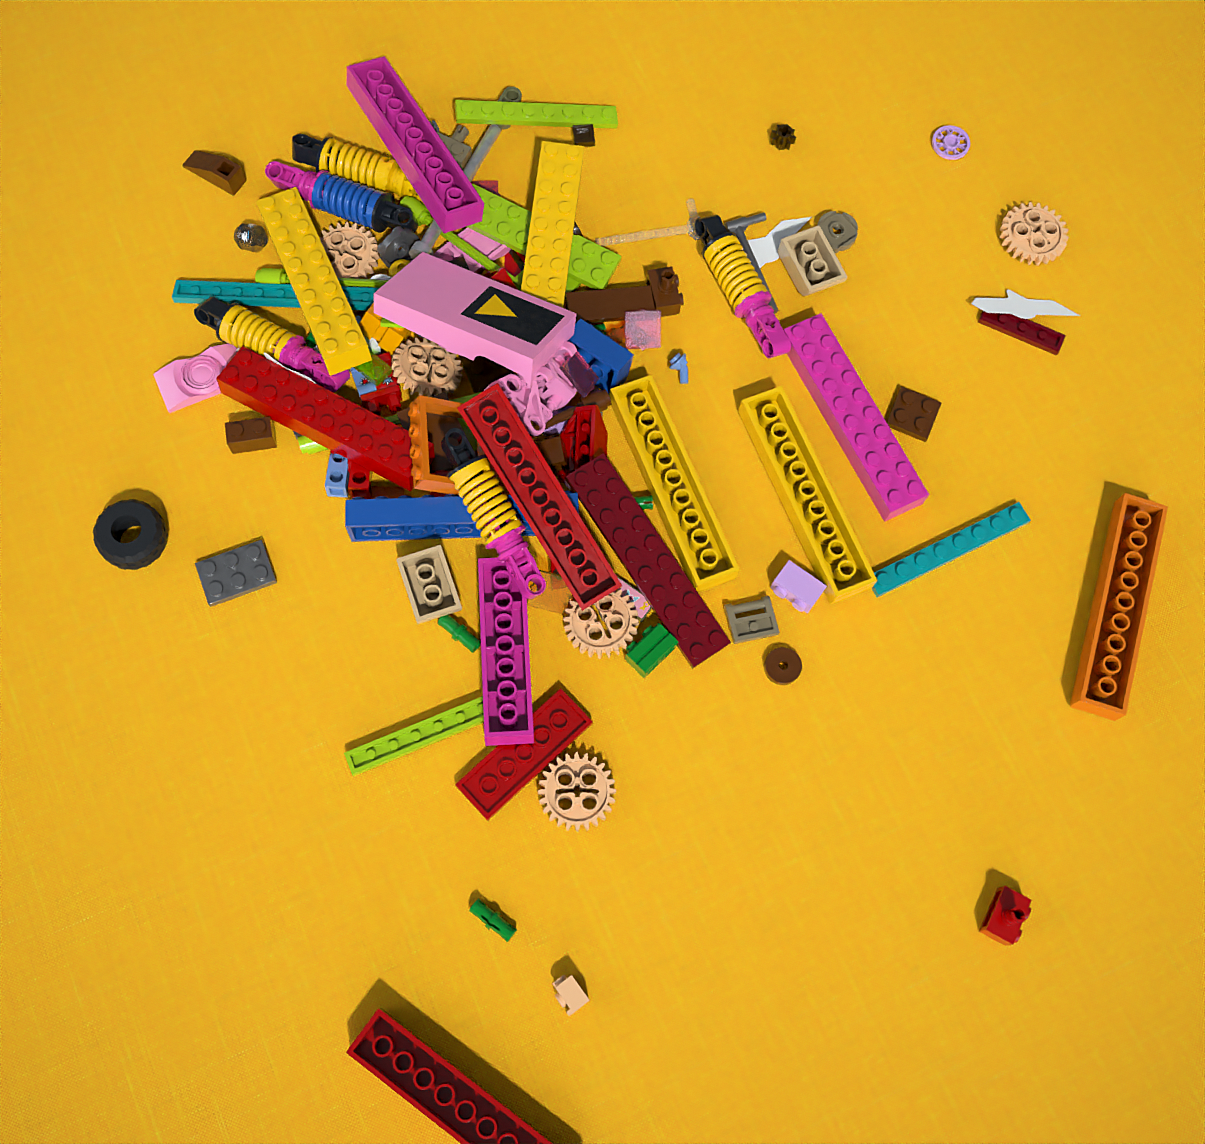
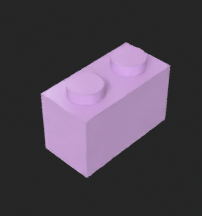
(797, 587)

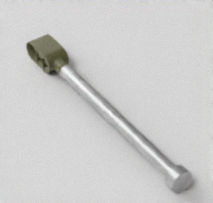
(510, 94)

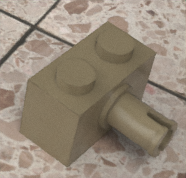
(455, 145)

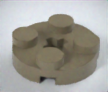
(845, 223)

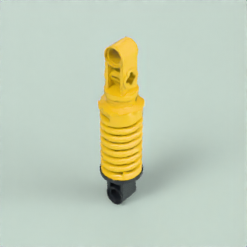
(353, 164)

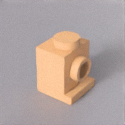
(569, 994)

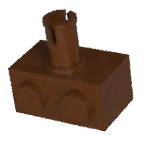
(665, 290)

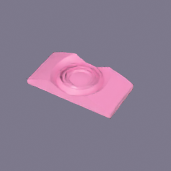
(483, 244)
(193, 379)

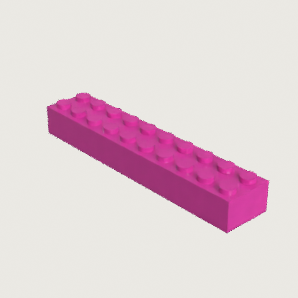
(415, 144)
(854, 418)

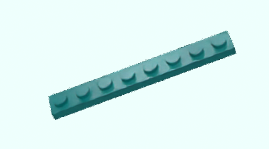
(949, 549)

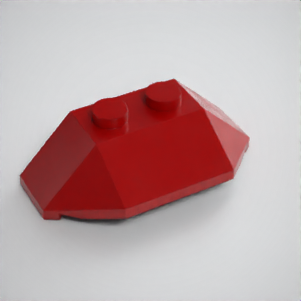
(583, 438)

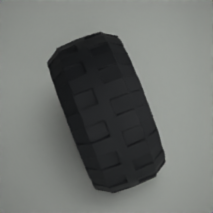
(120, 517)

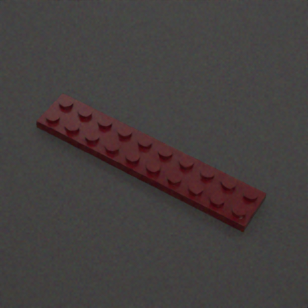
(647, 560)

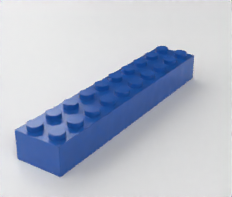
(418, 518)

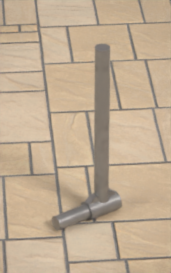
(739, 226)

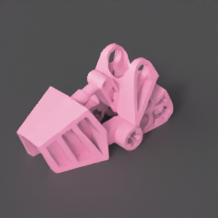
(543, 396)

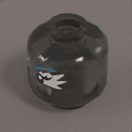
(250, 237)

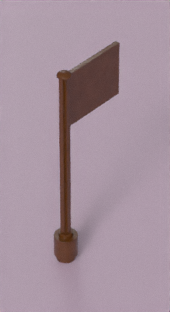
(440, 424)

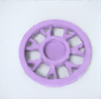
(950, 142)

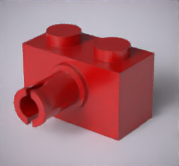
(1006, 916)

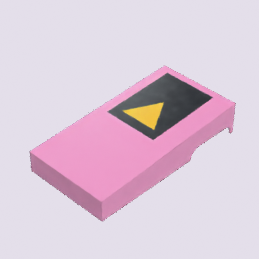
(476, 316)

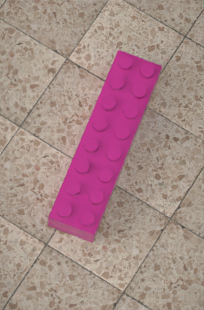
(504, 657)

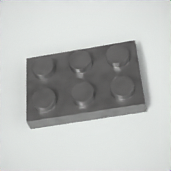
(235, 573)

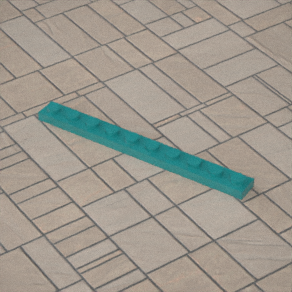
(258, 294)

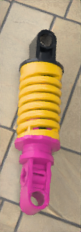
(741, 284)
(243, 328)
(490, 513)

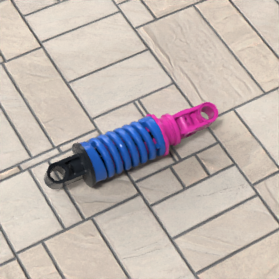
(343, 197)

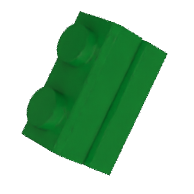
(650, 649)

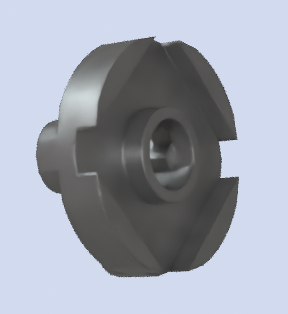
(398, 238)

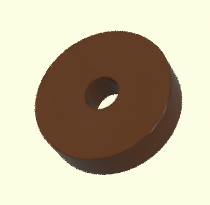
(790, 659)

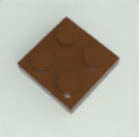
(913, 414)

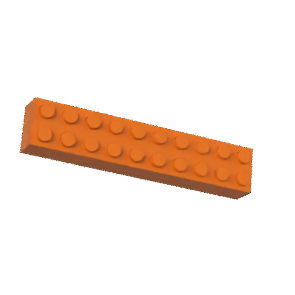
(1119, 607)

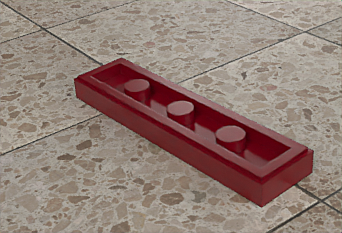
(1024, 330)

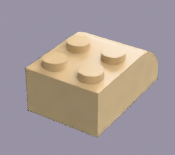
(811, 261)
(429, 584)

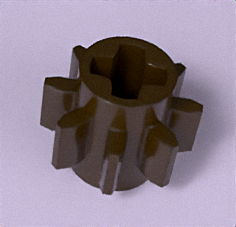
(783, 137)

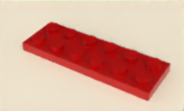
(514, 766)

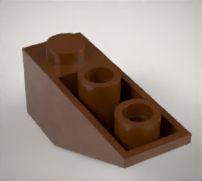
(216, 170)

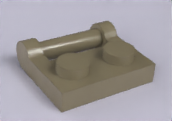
(752, 626)

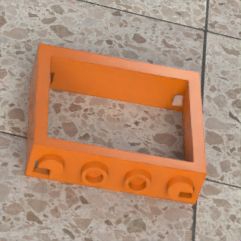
(419, 439)

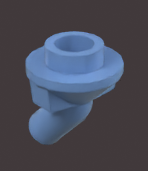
(679, 362)

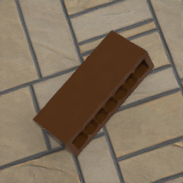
(608, 304)

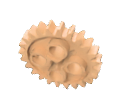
(1033, 227)
(346, 253)
(412, 370)
(581, 630)
(577, 814)

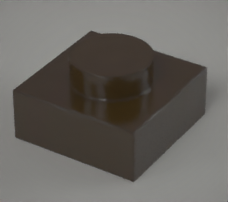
(583, 135)

